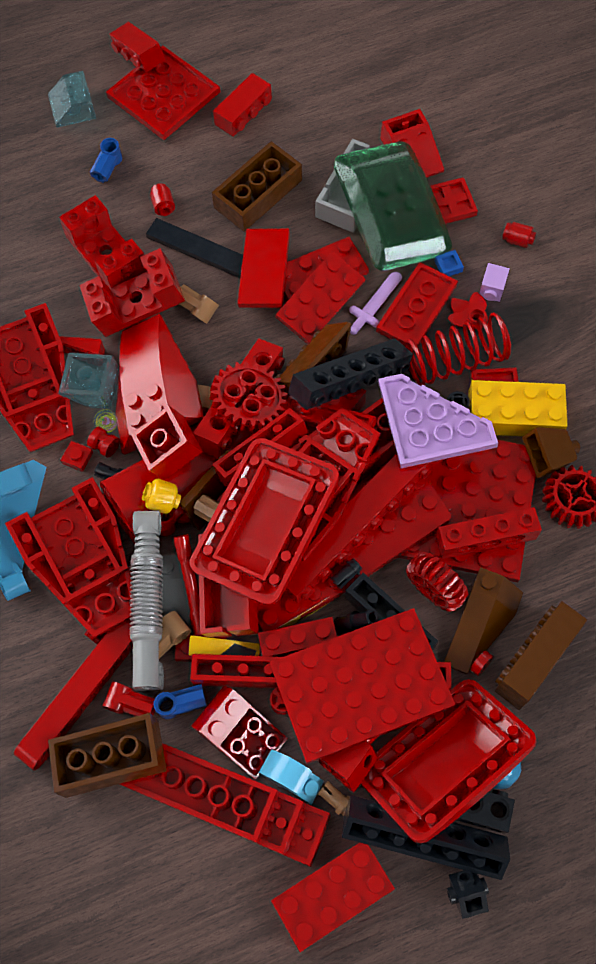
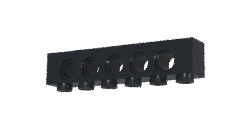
(349, 373)
(454, 846)

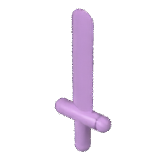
(366, 314)

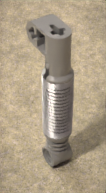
(145, 628)

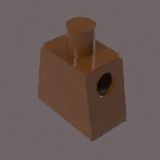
(550, 449)

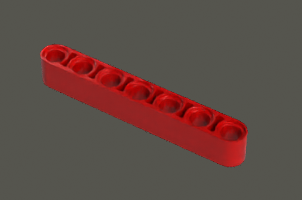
(76, 695)

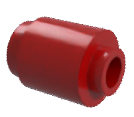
(162, 199)
(519, 234)

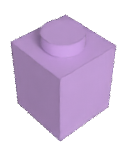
(494, 282)

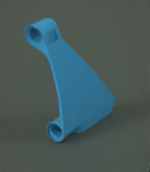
(18, 494)

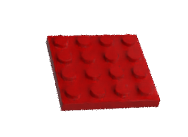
(164, 95)

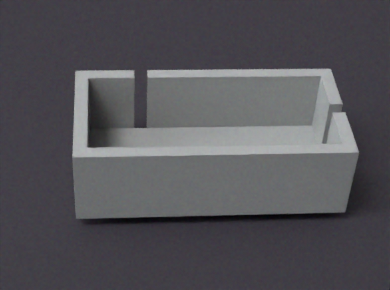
(337, 208)

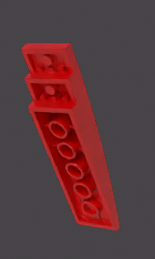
(236, 805)

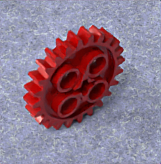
(234, 382)

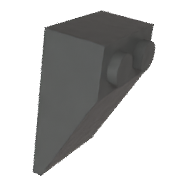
(174, 590)

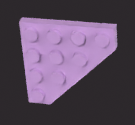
(429, 426)

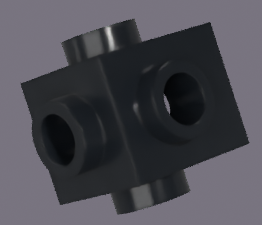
(468, 893)

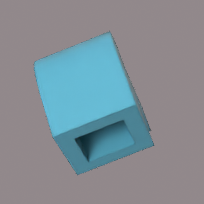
(291, 776)

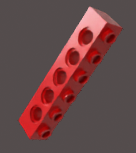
(214, 434)

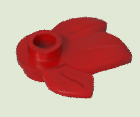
(468, 310)

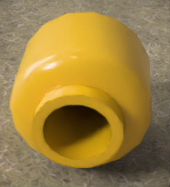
(161, 496)

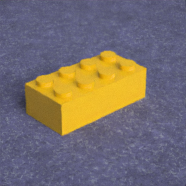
(519, 406)

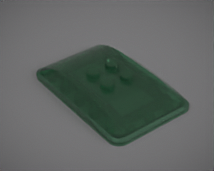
(392, 205)

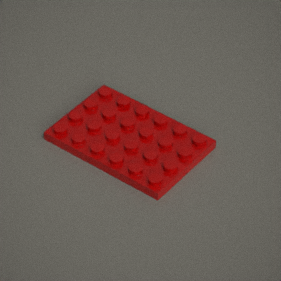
(361, 685)

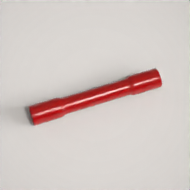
(184, 555)

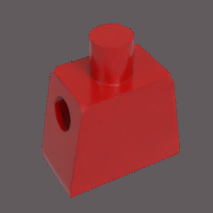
(351, 764)

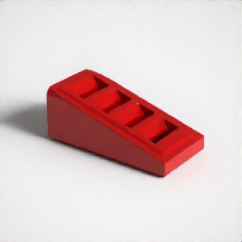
(82, 345)

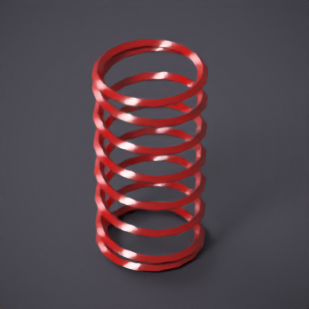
(447, 359)

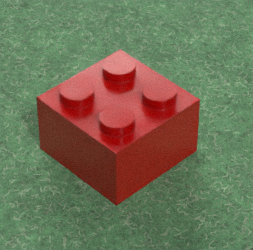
(166, 443)

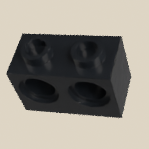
(483, 817)

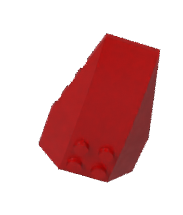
(152, 378)
(31, 379)
(344, 442)
(79, 557)

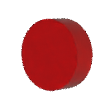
(482, 663)

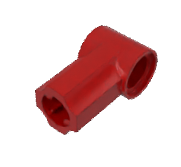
(124, 700)

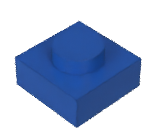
(449, 263)

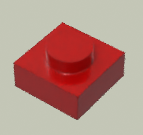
(77, 456)

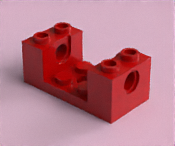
(91, 233)
(114, 307)

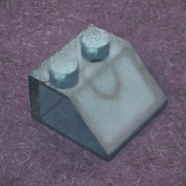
(71, 100)
(90, 379)

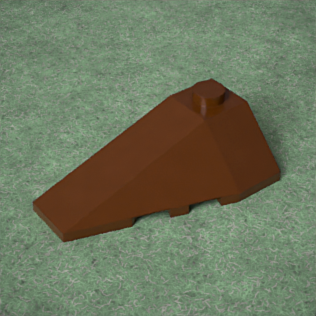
(486, 614)

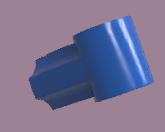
(107, 159)
(183, 701)

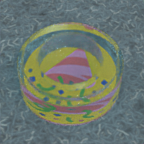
(106, 419)

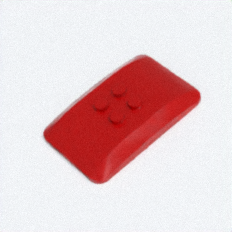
(265, 521)
(447, 761)

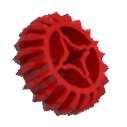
(555, 486)
(437, 581)

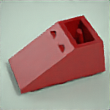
(415, 131)
(238, 731)

